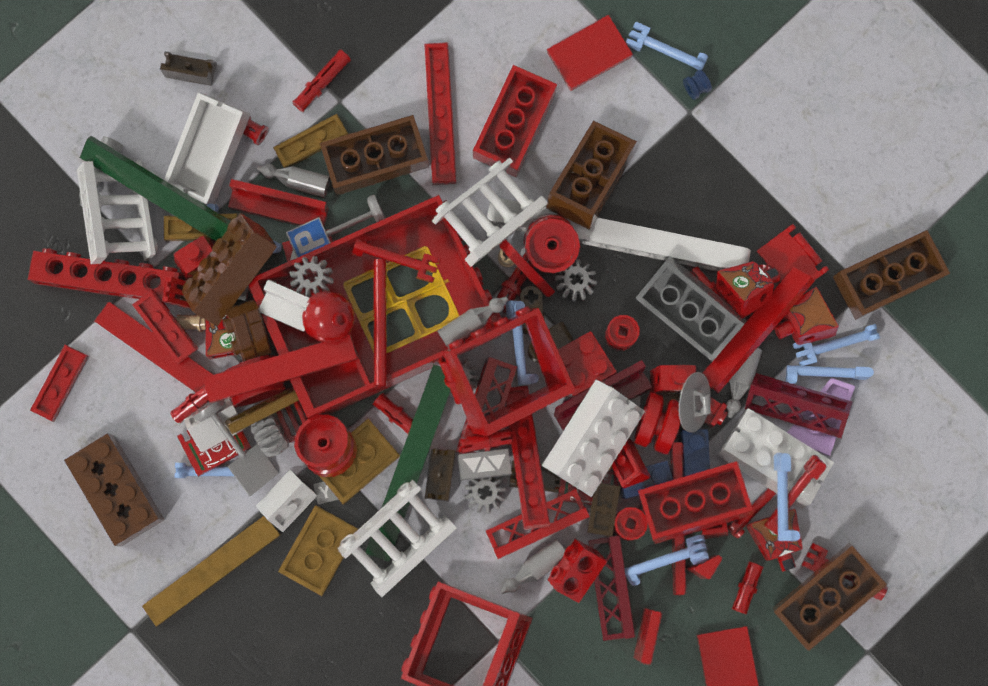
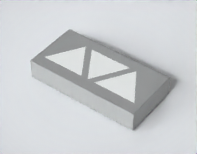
(484, 464)

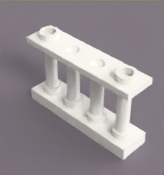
(96, 225)
(495, 234)
(402, 561)

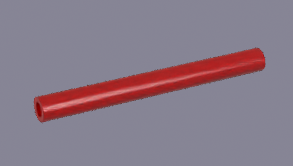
(380, 324)

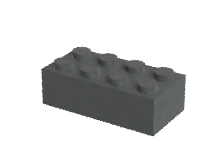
(691, 308)

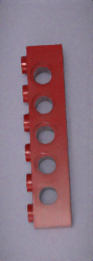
(44, 263)

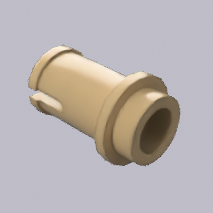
(503, 262)
(192, 322)

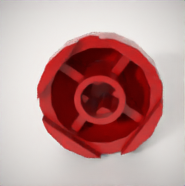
(328, 317)

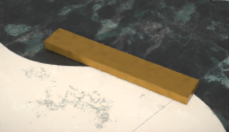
(210, 571)

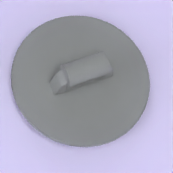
(694, 402)

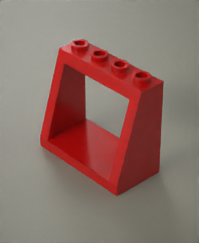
(552, 367)
(431, 620)

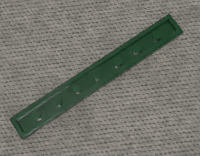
(154, 188)
(414, 451)

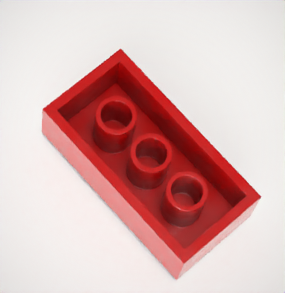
(515, 119)
(696, 502)

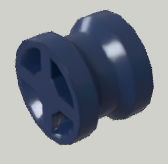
(697, 84)

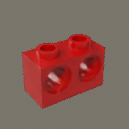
(581, 573)

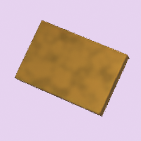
(372, 458)
(315, 551)

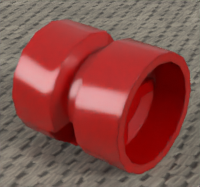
(622, 333)
(630, 523)

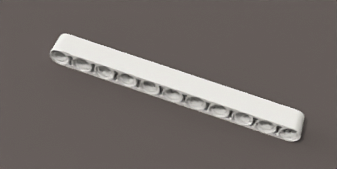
(644, 241)

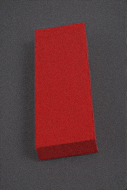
(526, 268)
(165, 326)
(59, 383)

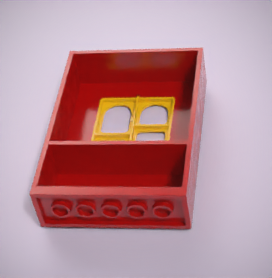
(405, 233)

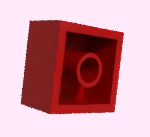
(585, 363)

